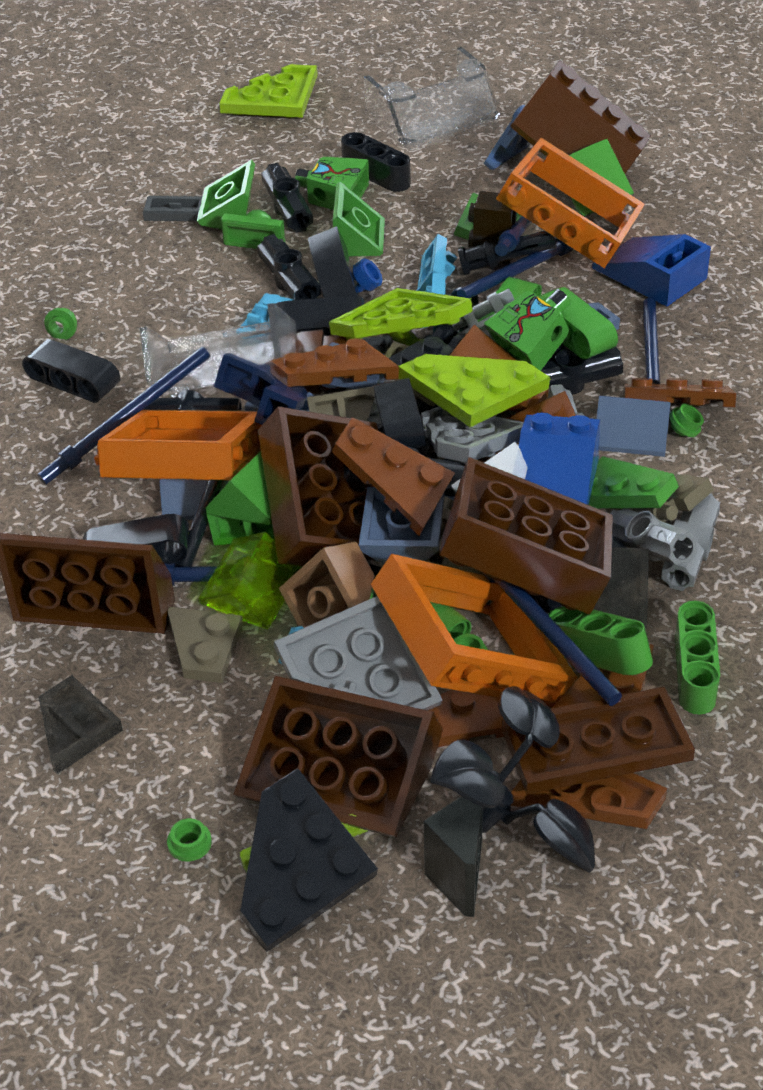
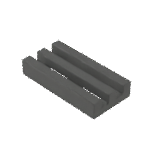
(172, 208)

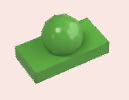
(250, 229)

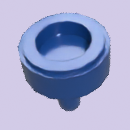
(367, 275)

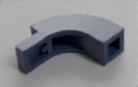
(257, 386)

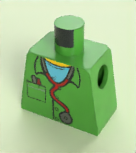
(330, 171)
(531, 327)

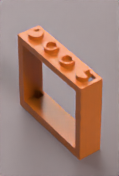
(580, 184)
(180, 445)
(406, 591)

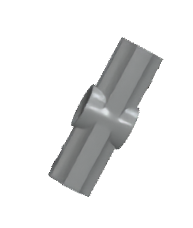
(700, 523)
(647, 532)

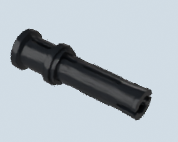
(485, 254)

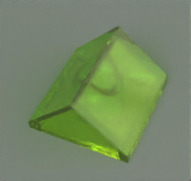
(249, 581)

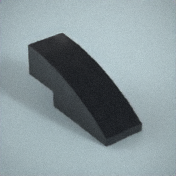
(333, 264)

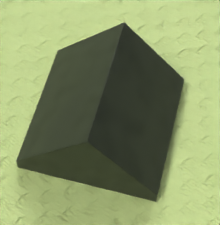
(454, 852)

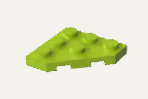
(273, 95)
(399, 313)
(473, 386)

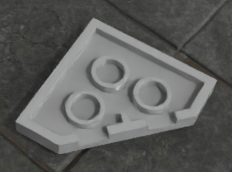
(458, 441)
(358, 655)

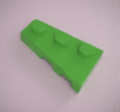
(630, 485)

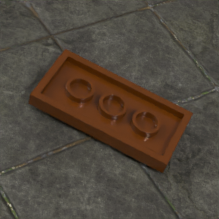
(605, 741)

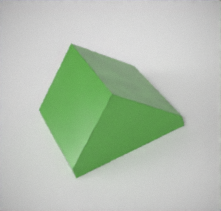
(227, 195)
(358, 223)
(244, 496)

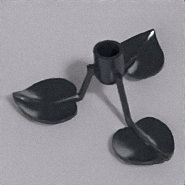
(470, 773)

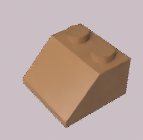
(328, 584)

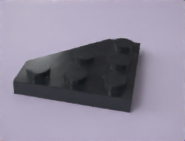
(298, 862)

